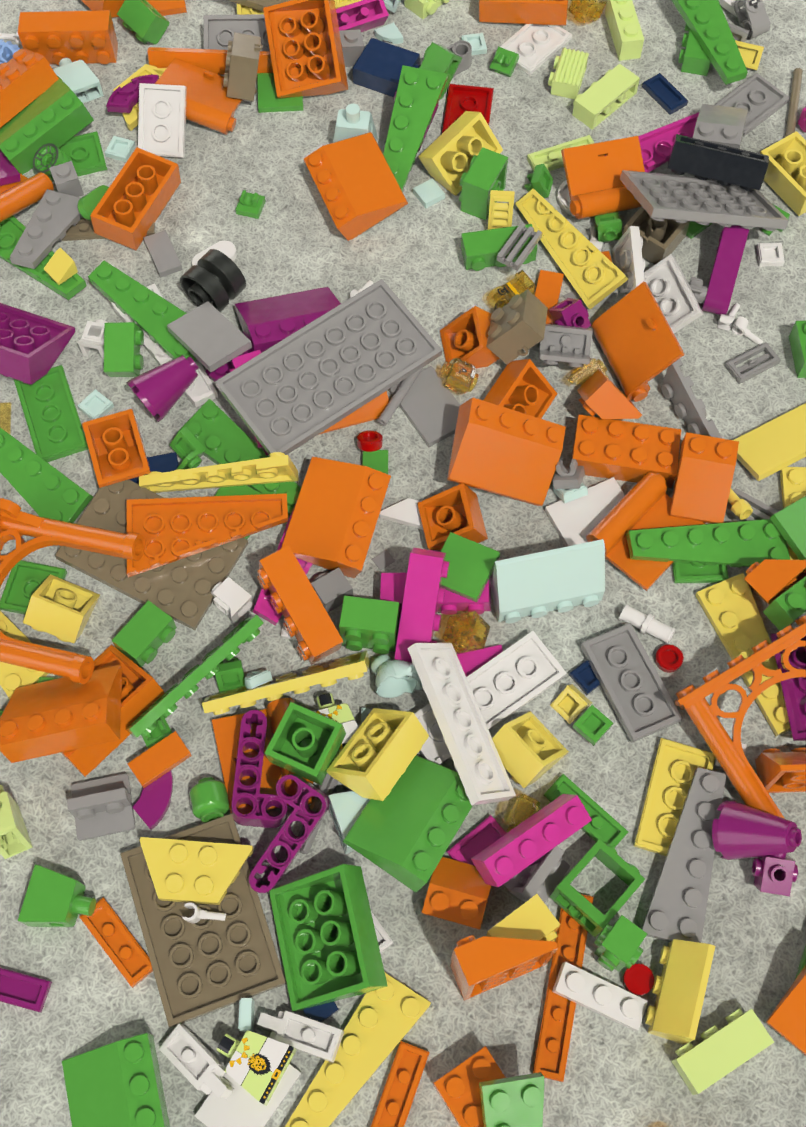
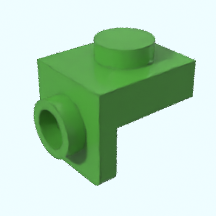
(608, 227)
(188, 449)

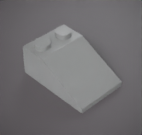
(721, 125)

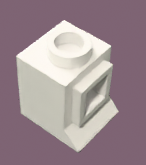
(89, 339)
(232, 600)

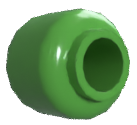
(209, 799)

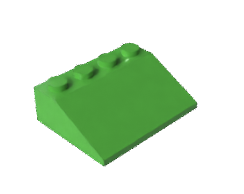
(48, 119)
(413, 823)
(327, 937)
(117, 1085)

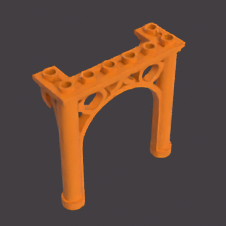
(54, 533)
(704, 716)

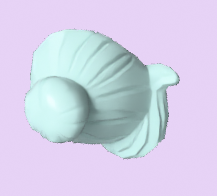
(394, 677)

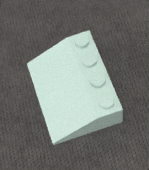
(549, 581)

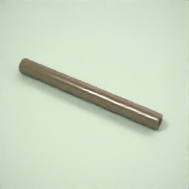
(794, 101)

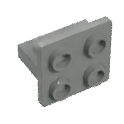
(565, 345)
(102, 807)
(539, 877)

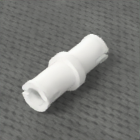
(647, 624)

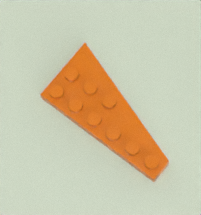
(195, 524)

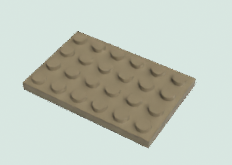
(176, 588)
(212, 960)

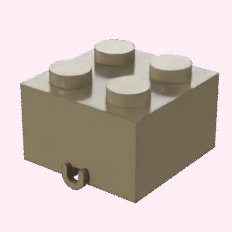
(242, 66)
(659, 237)
(517, 326)

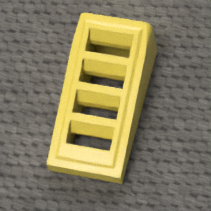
(500, 213)

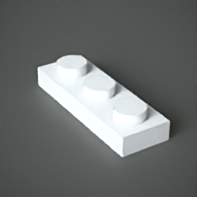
(600, 996)

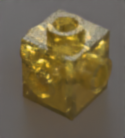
(587, 10)
(466, 632)

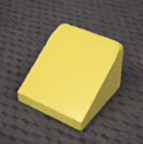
(60, 267)
(570, 703)

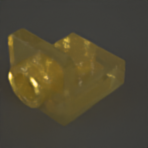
(582, 374)

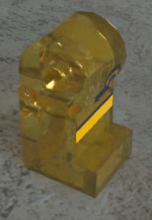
(502, 294)

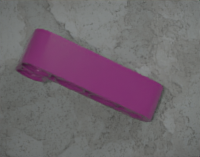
(725, 269)
(253, 768)
(285, 836)

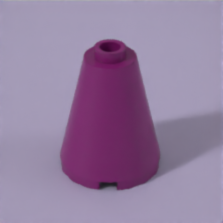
(164, 385)
(752, 832)

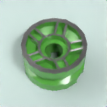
(47, 157)

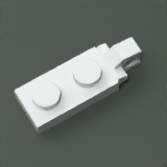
(303, 1034)
(196, 1062)

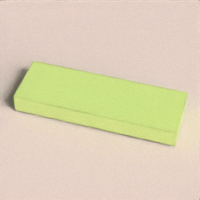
(552, 156)

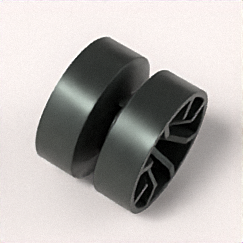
(213, 280)

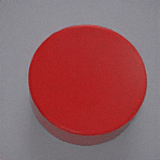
(369, 441)
(669, 658)
(638, 979)

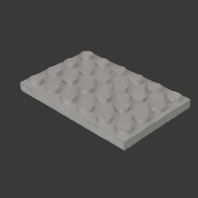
(702, 201)

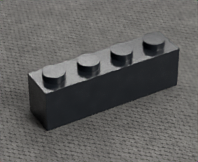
(718, 162)

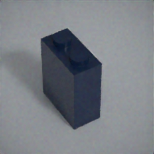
(381, 66)

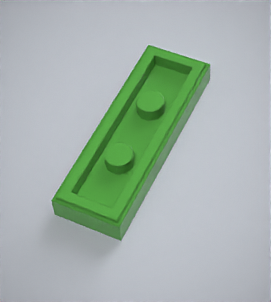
(602, 824)

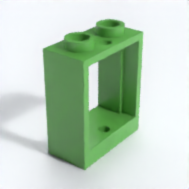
(578, 906)

